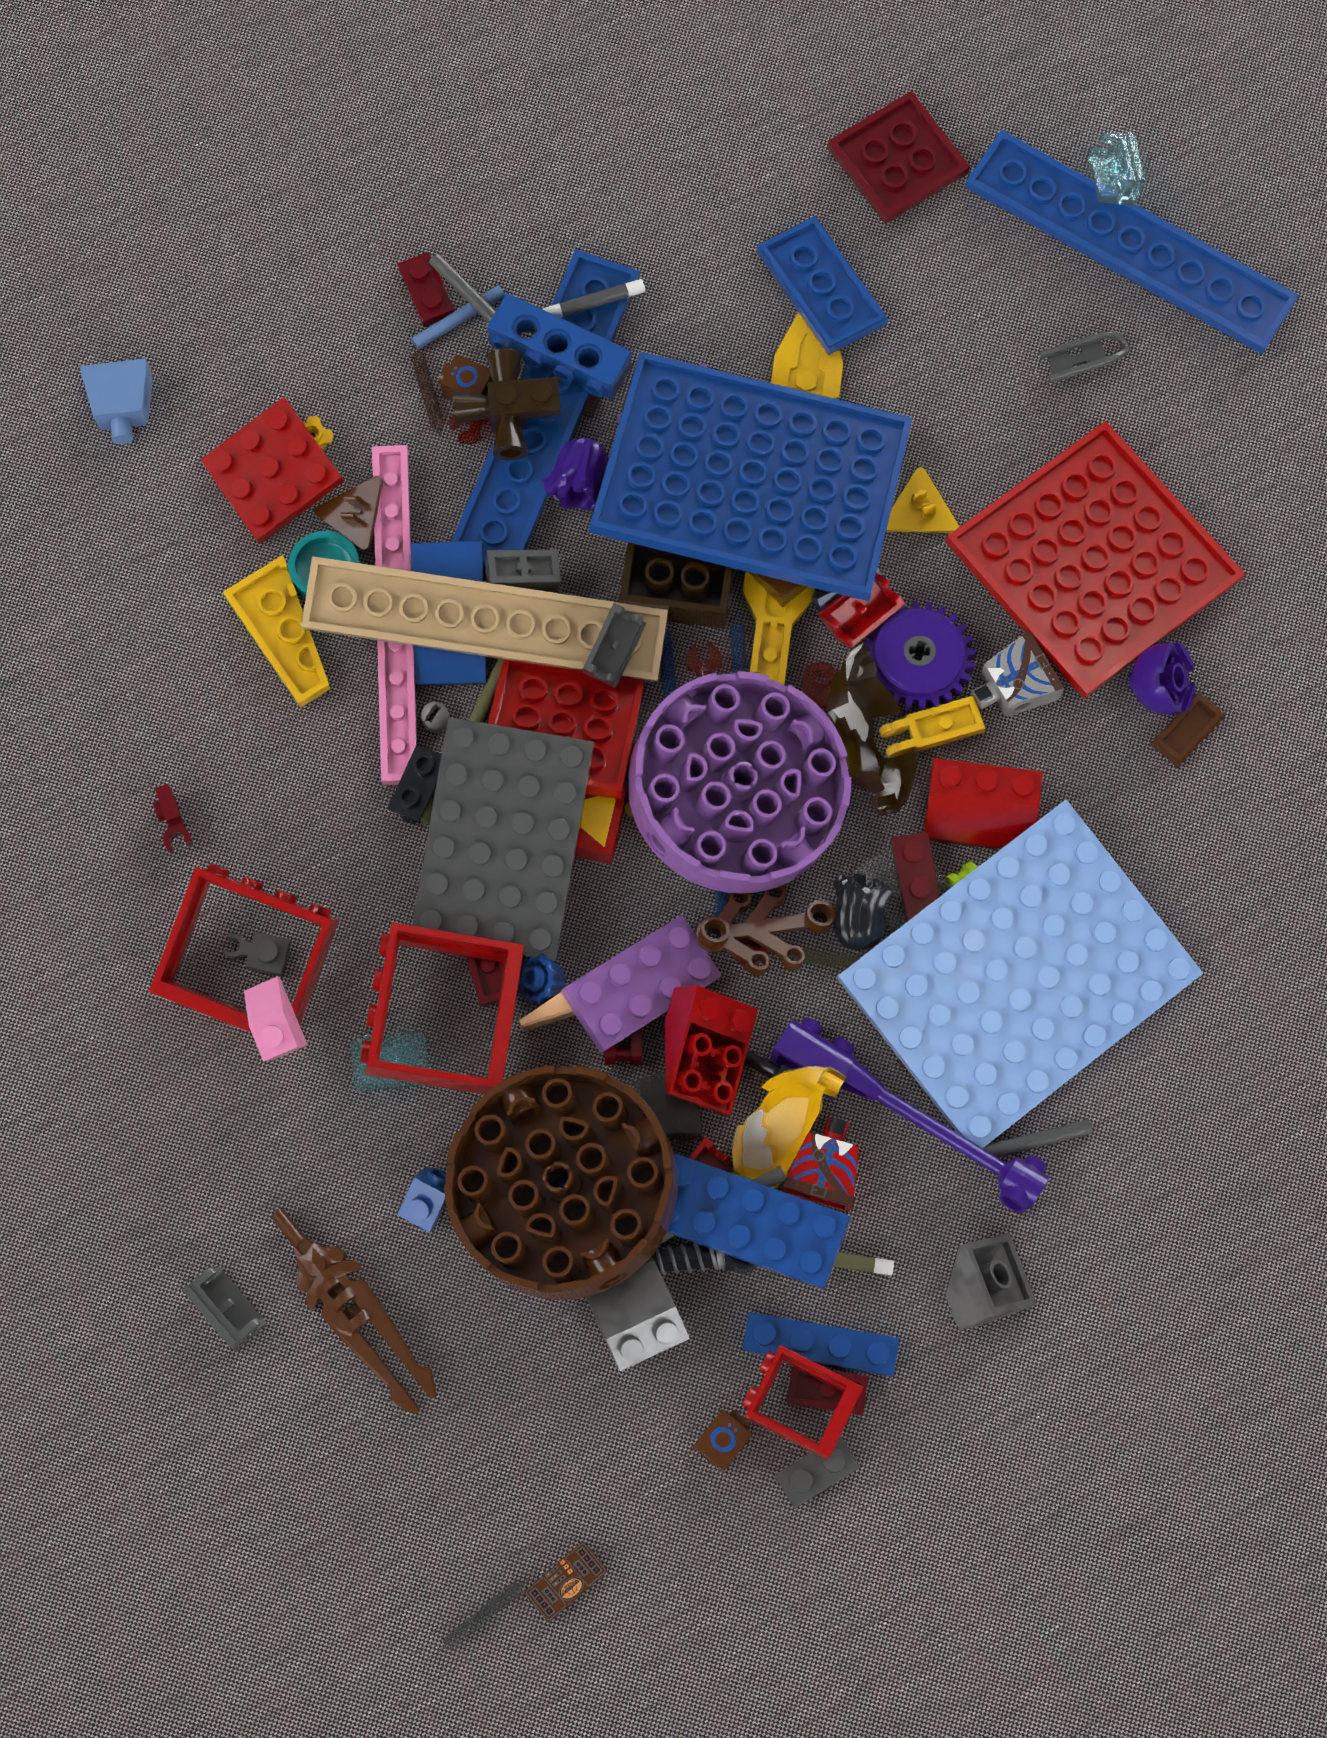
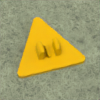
(921, 508)

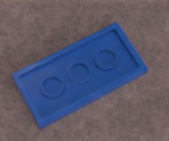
(822, 285)
(453, 560)

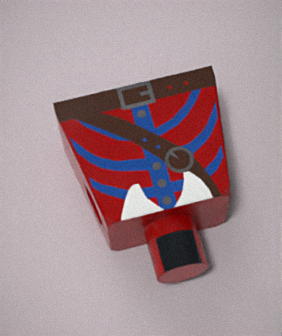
(825, 1168)

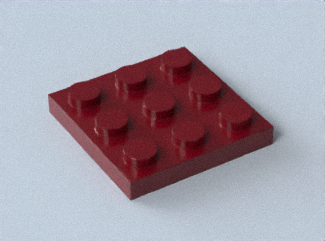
(898, 157)

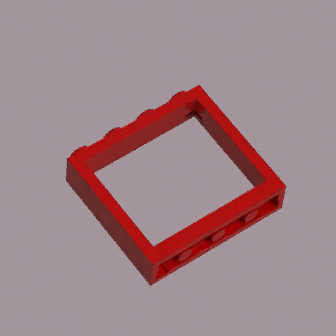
(455, 944)
(163, 981)

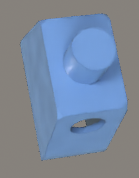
(119, 396)

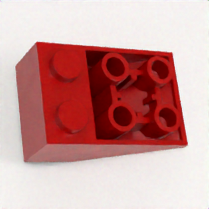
(706, 1046)

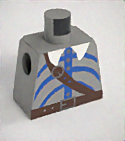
(1018, 678)

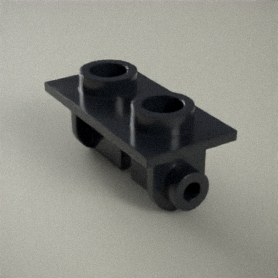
(416, 785)

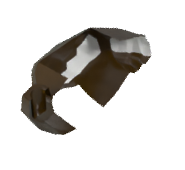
(852, 704)

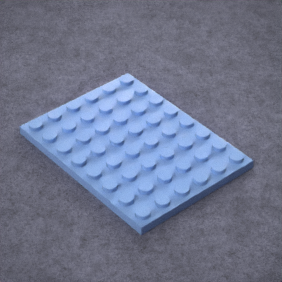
(1019, 976)

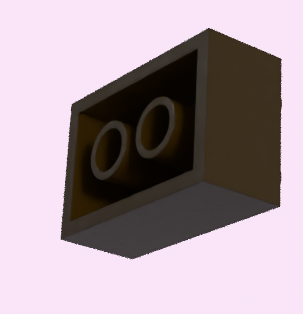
(685, 586)

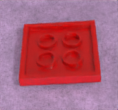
(272, 470)

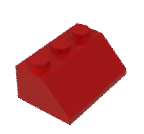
(980, 803)

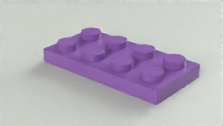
(639, 983)

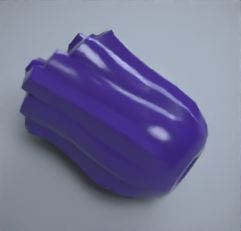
(577, 474)

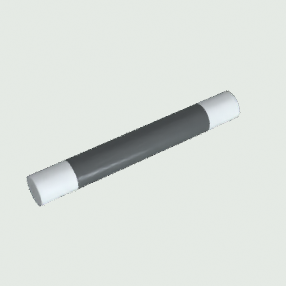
(597, 299)

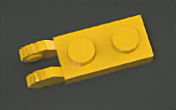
(935, 726)

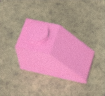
(273, 1020)

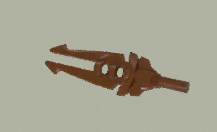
(326, 1278)

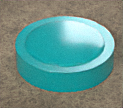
(317, 544)

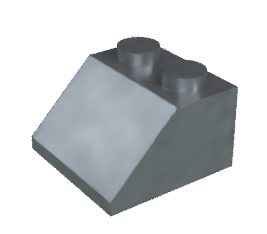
(638, 1317)

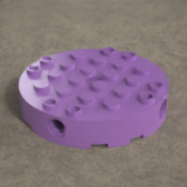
(727, 831)

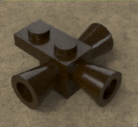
(508, 403)

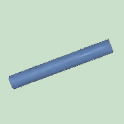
(454, 319)

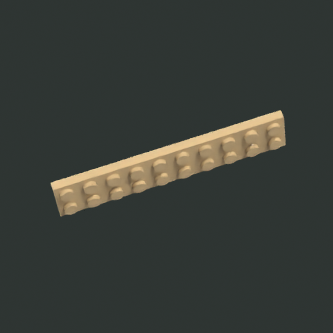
(470, 616)

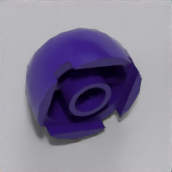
(1162, 678)

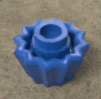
(540, 979)

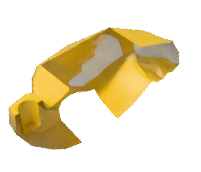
(782, 1121)

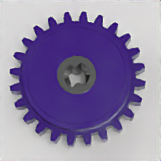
(943, 660)

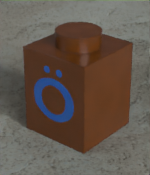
(464, 376)
(723, 1439)

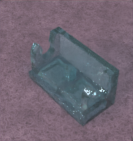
(1117, 169)

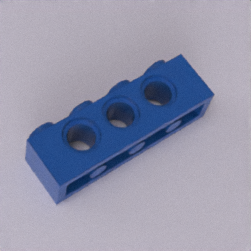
(581, 345)

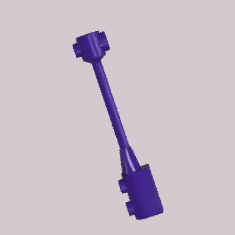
(804, 1046)

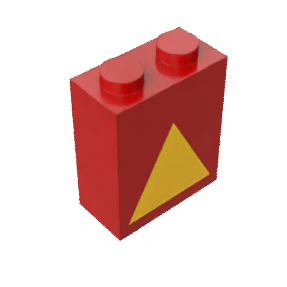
(600, 827)

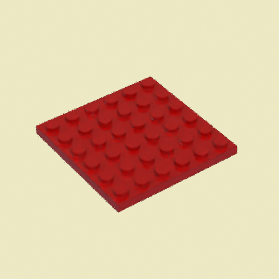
(1094, 559)

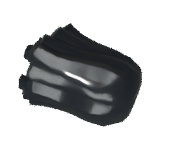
(860, 911)

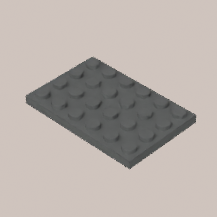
(503, 834)

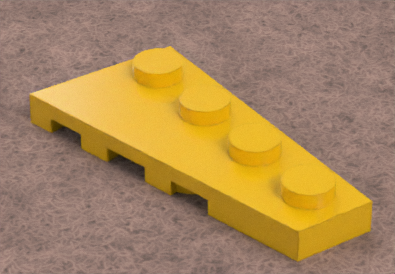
(273, 617)

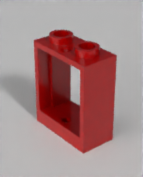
(756, 1397)

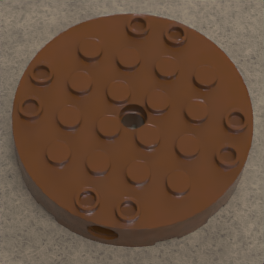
(573, 1236)

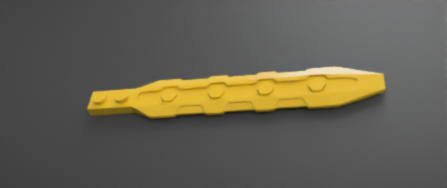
(807, 367)

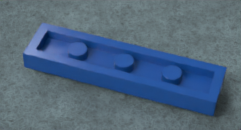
(822, 1344)

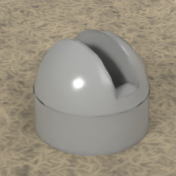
(440, 720)

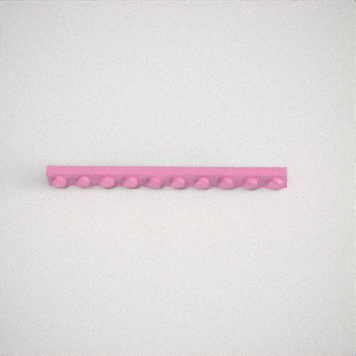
(395, 660)

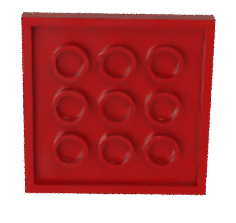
(573, 707)

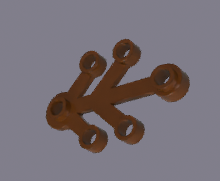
(761, 930)

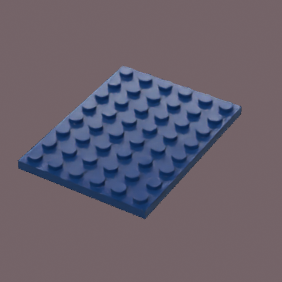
(752, 476)

